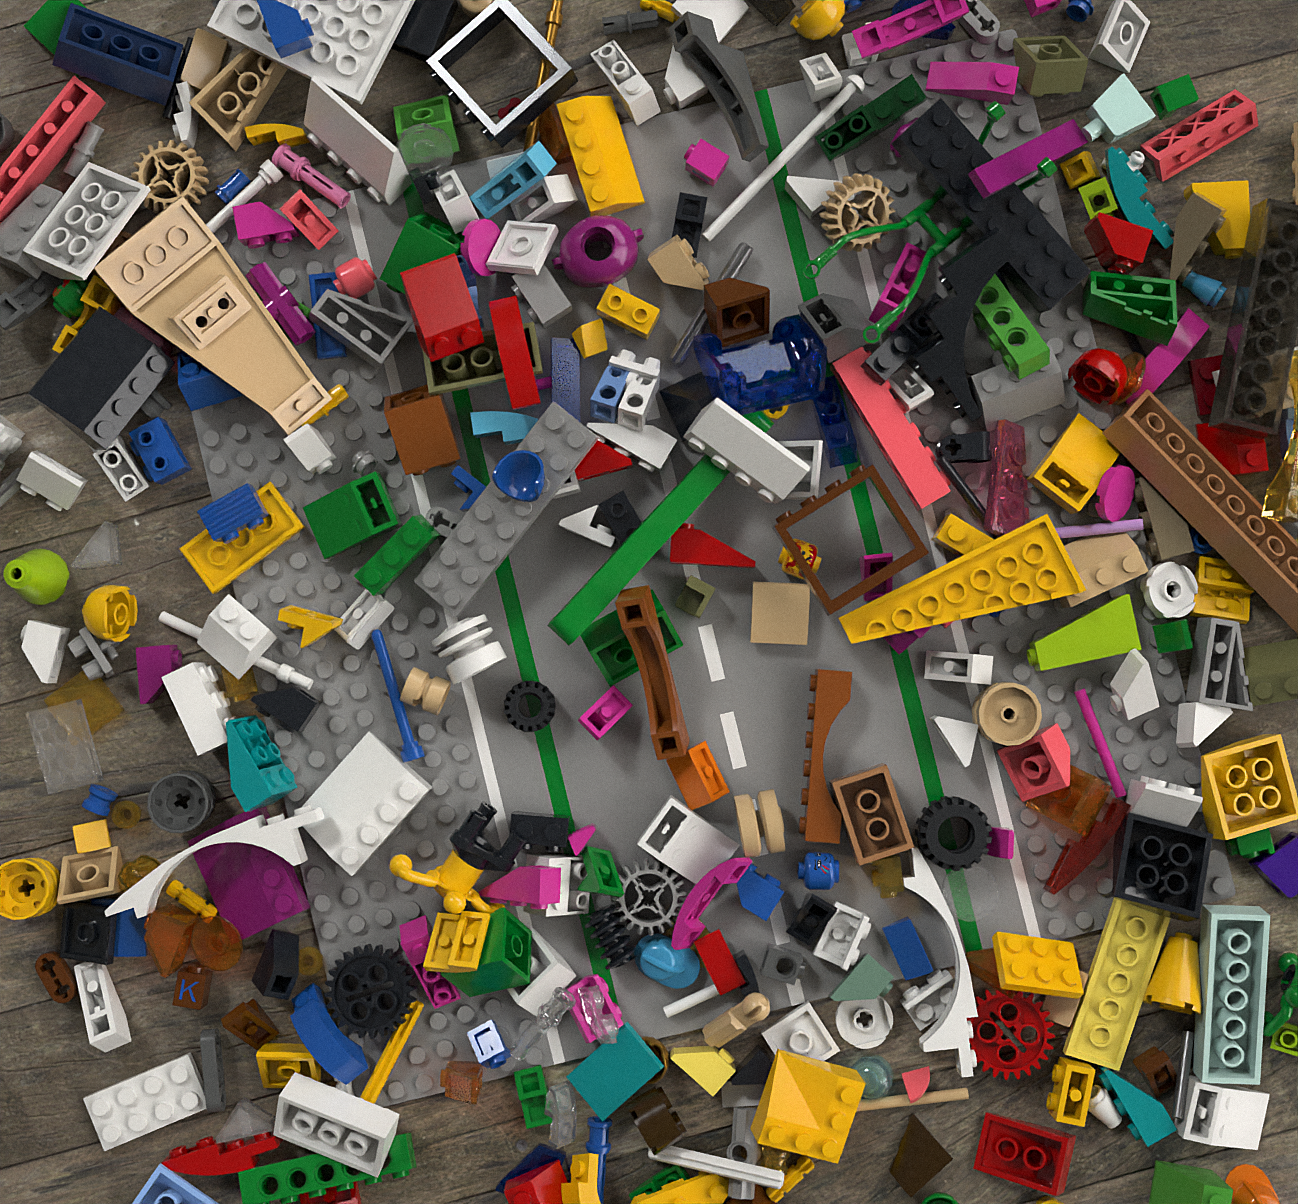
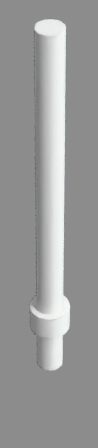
(283, 672)

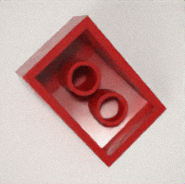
(441, 308)
(1025, 1153)

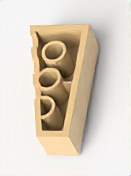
(238, 95)

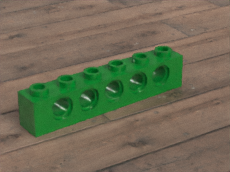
(254, 1181)

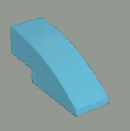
(511, 425)

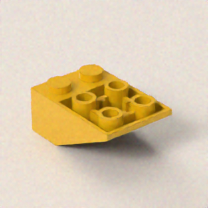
(1074, 465)

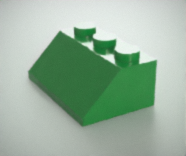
(612, 648)

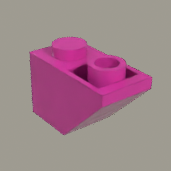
(261, 224)

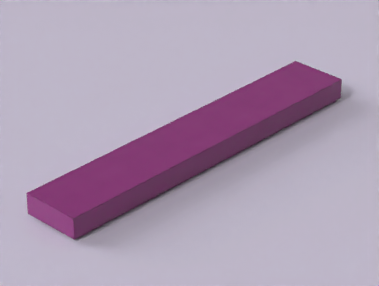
(1024, 159)

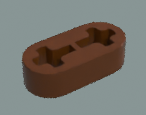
(50, 979)

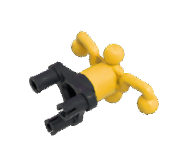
(465, 863)

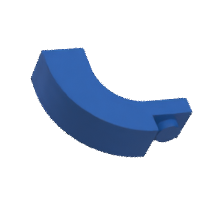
(323, 1039)

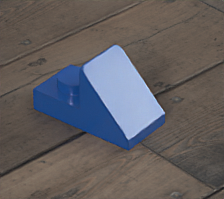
(467, 482)

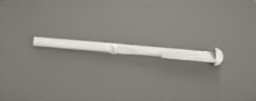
(855, 84)

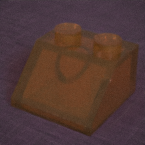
(1076, 804)
(169, 936)

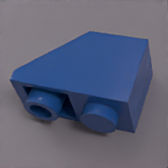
(758, 892)

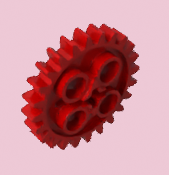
(1026, 1015)

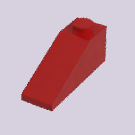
(699, 548)

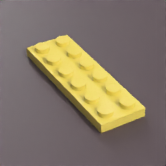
(1116, 985)

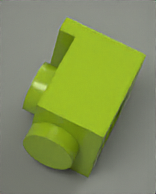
(1095, 188)

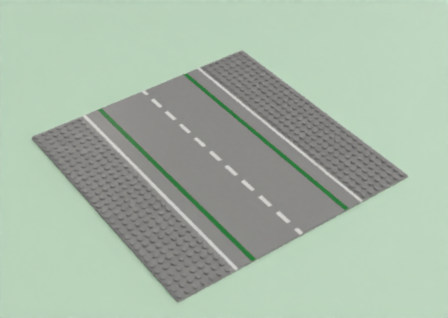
(732, 692)

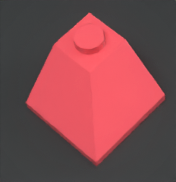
(1039, 763)

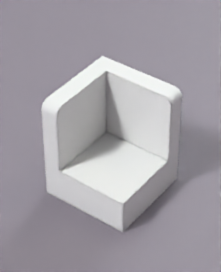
(852, 53)

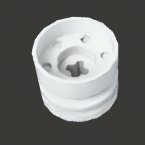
(468, 648)

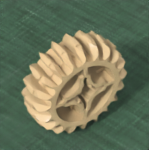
(180, 173)
(872, 199)

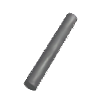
(1183, 1075)

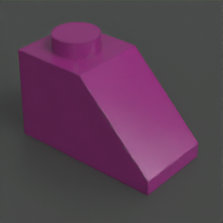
(153, 664)

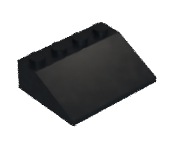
(101, 379)

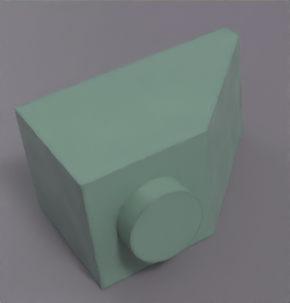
(863, 981)

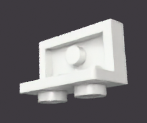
(842, 935)

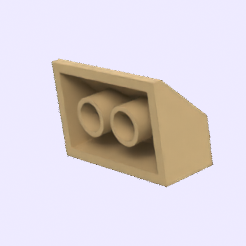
(1103, 564)

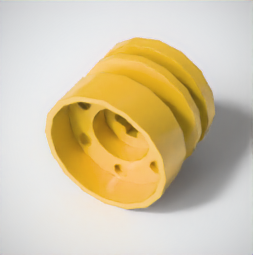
(15, 876)

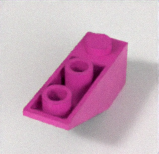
(525, 885)
(415, 941)

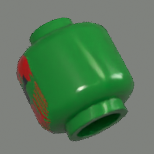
(68, 296)

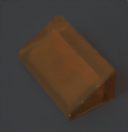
(554, 136)

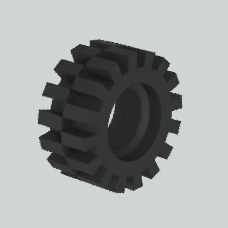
(524, 723)

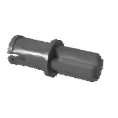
(630, 22)

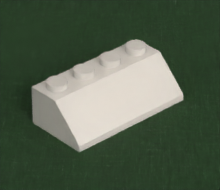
(745, 452)
(335, 1124)

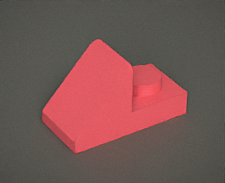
(309, 219)

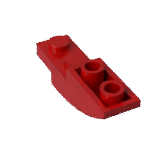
(216, 1159)

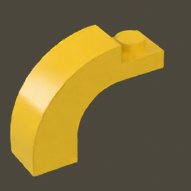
(583, 1181)

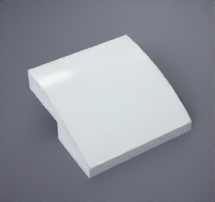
(722, 12)

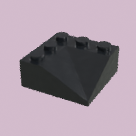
(1160, 866)

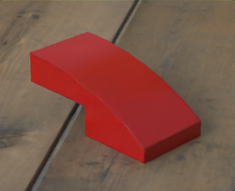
(719, 962)

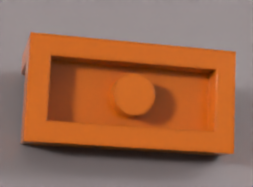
(698, 776)

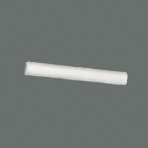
(690, 1001)

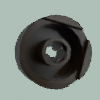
(654, 1120)

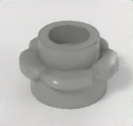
(364, 463)

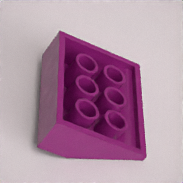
(249, 882)

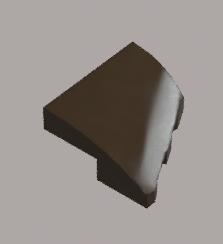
(918, 1157)

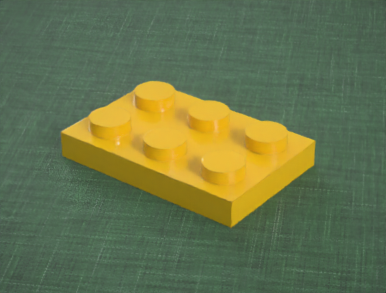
(1037, 965)

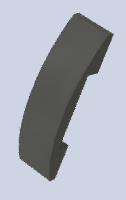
(26, 299)

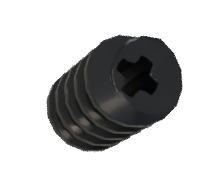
(611, 937)

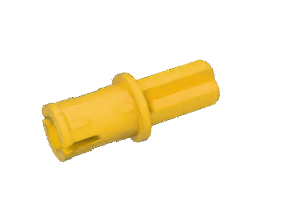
(338, 395)

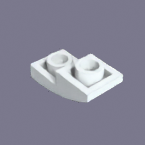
(187, 120)

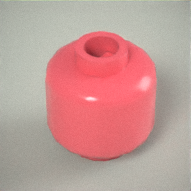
(354, 278)

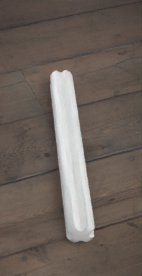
(720, 1166)

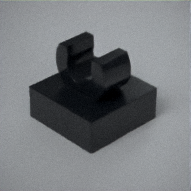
(425, 183)

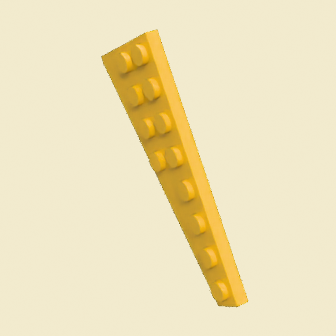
(1001, 575)

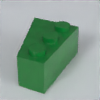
(1132, 304)

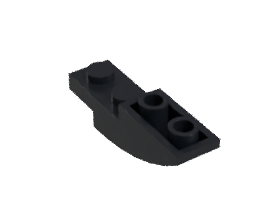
(901, 343)

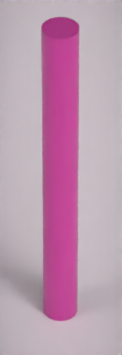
(1100, 743)

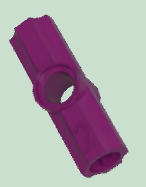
(280, 303)

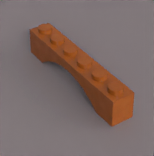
(644, 634)
(821, 816)

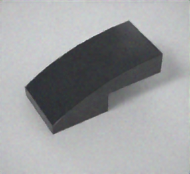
(690, 219)
(751, 984)

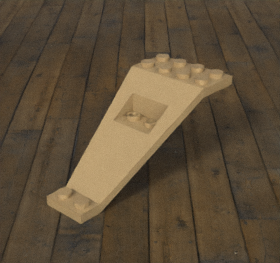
(180, 272)

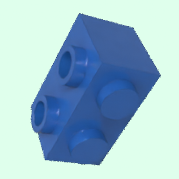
(159, 451)

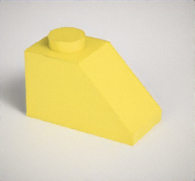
(705, 1065)

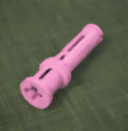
(301, 169)

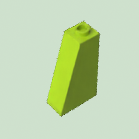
(1093, 635)

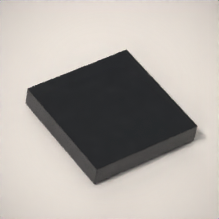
(87, 933)

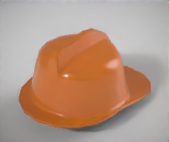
(1250, 1186)

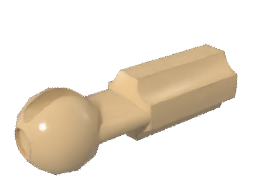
(736, 1020)

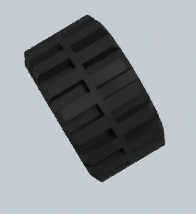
(977, 837)

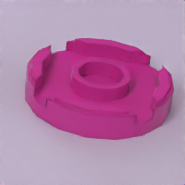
(478, 244)
(1115, 493)

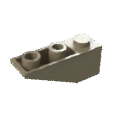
(1192, 229)
(1164, 528)

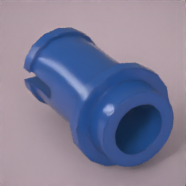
(232, 186)

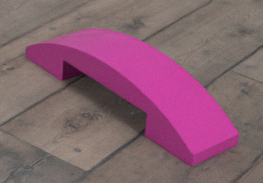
(907, 25)
(1164, 358)
(688, 925)

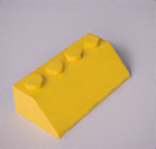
(600, 154)

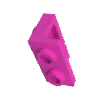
(577, 1012)

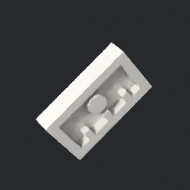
(929, 1000)

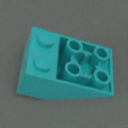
(256, 765)

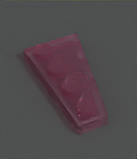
(1005, 494)

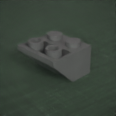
(836, 323)

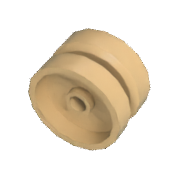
(1012, 729)
(765, 823)

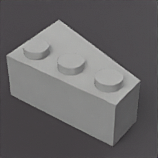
(22, 225)
(359, 326)
(1217, 666)

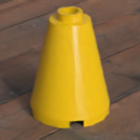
(1177, 977)

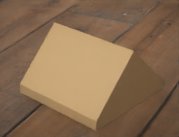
(89, 875)

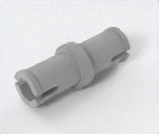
(83, 149)

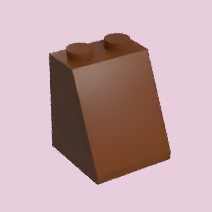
(421, 430)

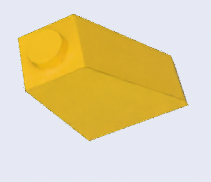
(1235, 199)

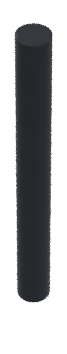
(963, 489)

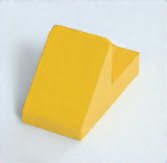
(314, 624)

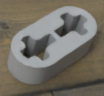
(980, 17)
(448, 515)

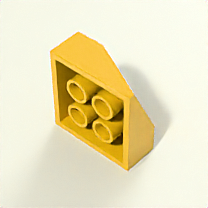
(1247, 787)
(807, 1106)

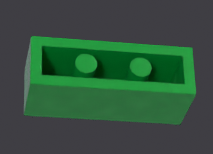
(397, 555)

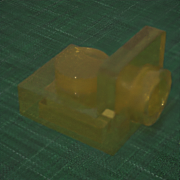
(241, 688)

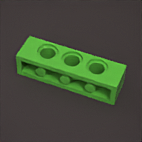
(1020, 359)

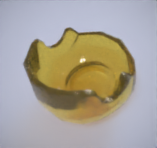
(136, 870)

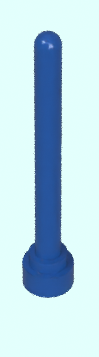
(411, 748)

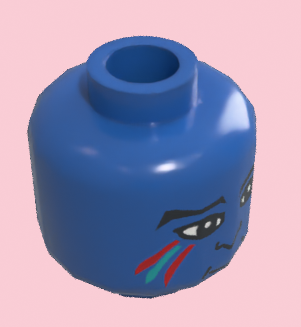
(818, 871)

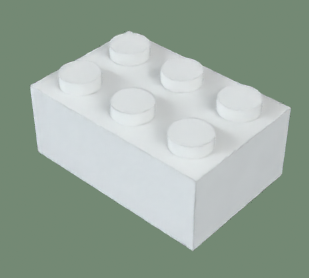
(200, 705)

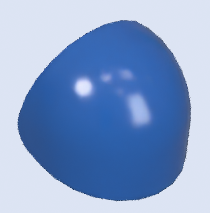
(520, 475)

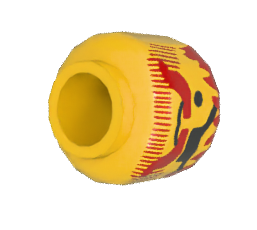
(809, 552)

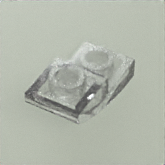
(602, 1025)
(563, 1111)

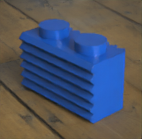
(233, 513)

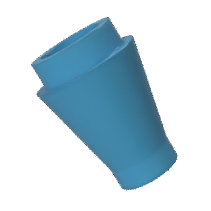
(1204, 288)

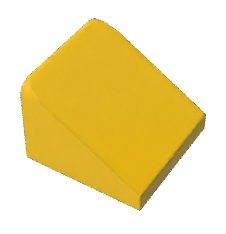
(1080, 170)
(590, 338)
(91, 836)

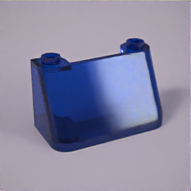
(765, 372)

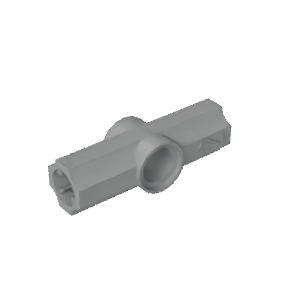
(743, 1137)

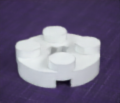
(1156, 595)
(857, 1034)

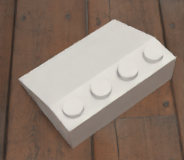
(354, 144)
(85, 222)
(364, 803)

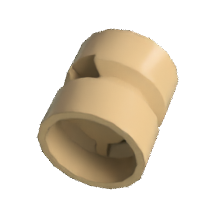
(425, 691)

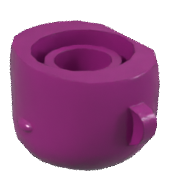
(593, 273)

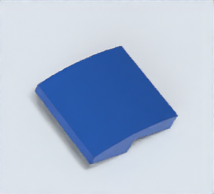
(129, 931)

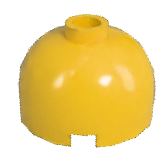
(819, 18)
(110, 612)

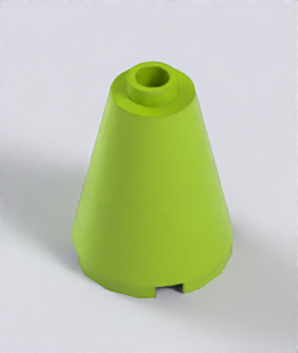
(37, 576)

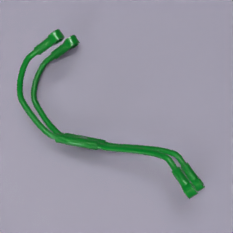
(1046, 169)

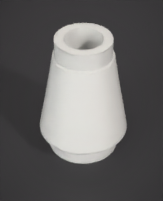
(1103, 1107)

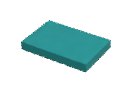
(615, 1072)

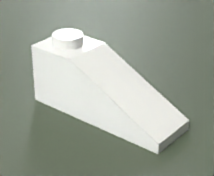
(101, 1007)

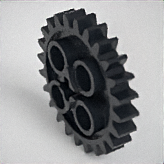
(378, 1015)

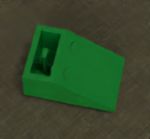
(352, 515)

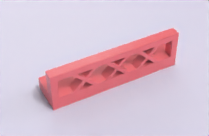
(1205, 136)

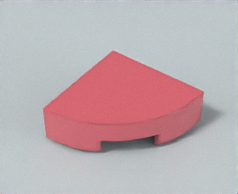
(916, 1083)

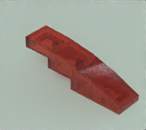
(1078, 855)

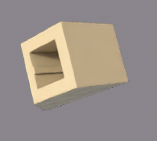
(677, 266)

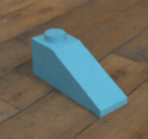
(513, 180)

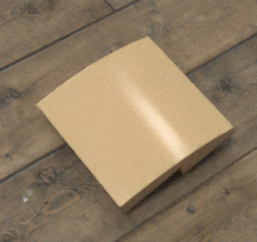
(780, 613)

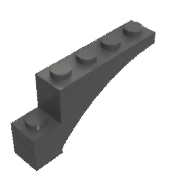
(725, 76)

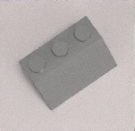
(1004, 396)

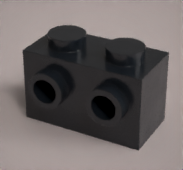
(541, 829)

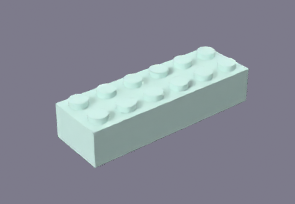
(1232, 994)

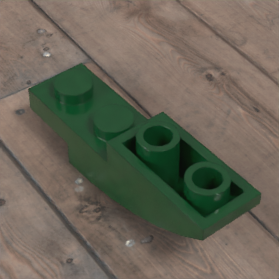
(871, 119)

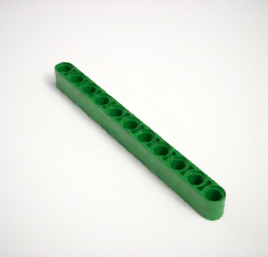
(643, 544)

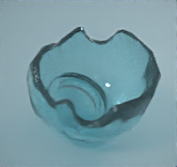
(876, 1074)

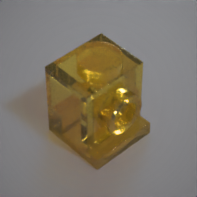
(887, 876)

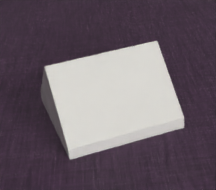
(1120, 36)
(809, 452)

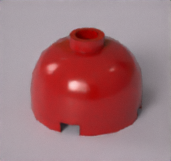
(1099, 375)

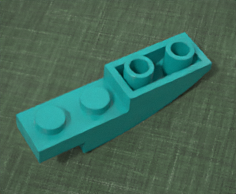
(1127, 189)

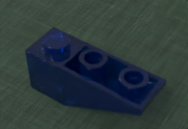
(834, 425)

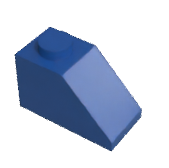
(286, 27)

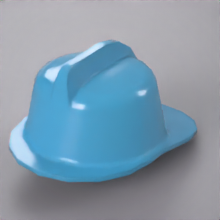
(664, 964)

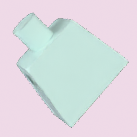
(1117, 112)

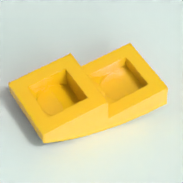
(282, 133)

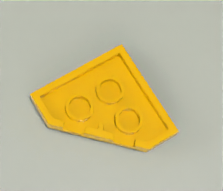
(701, 1189)

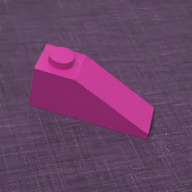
(973, 80)
(898, 284)

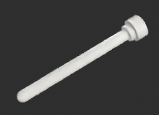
(267, 175)

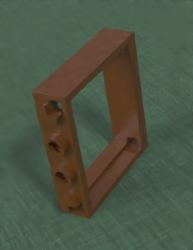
(833, 491)

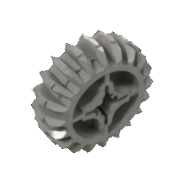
(659, 886)

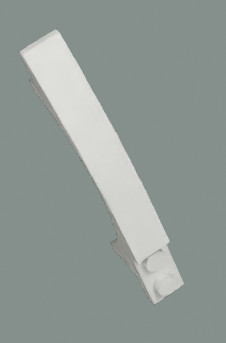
(278, 836)
(952, 1027)

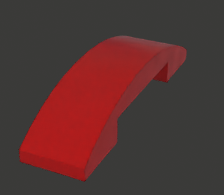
(514, 353)

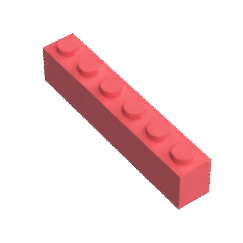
(46, 143)
(891, 430)

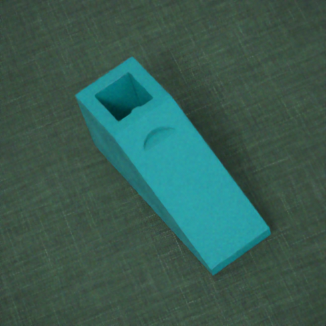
(1146, 1114)

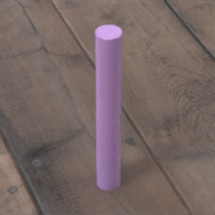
(1100, 528)

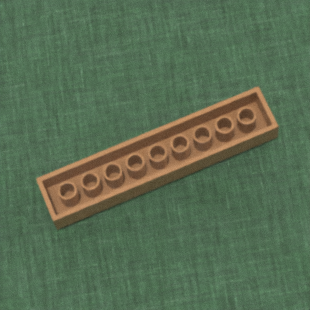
(1210, 500)

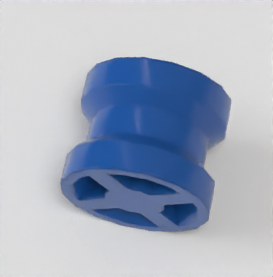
(99, 800)

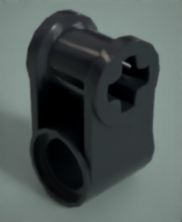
(969, 447)

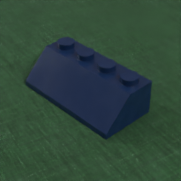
(117, 54)

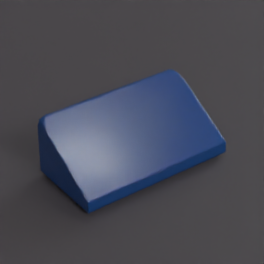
(907, 949)

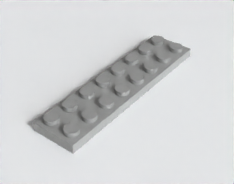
(498, 521)

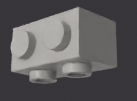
(542, 295)

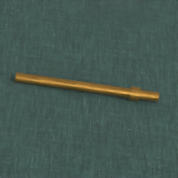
(553, 22)

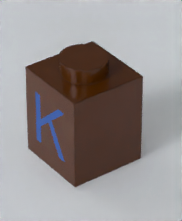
(192, 987)

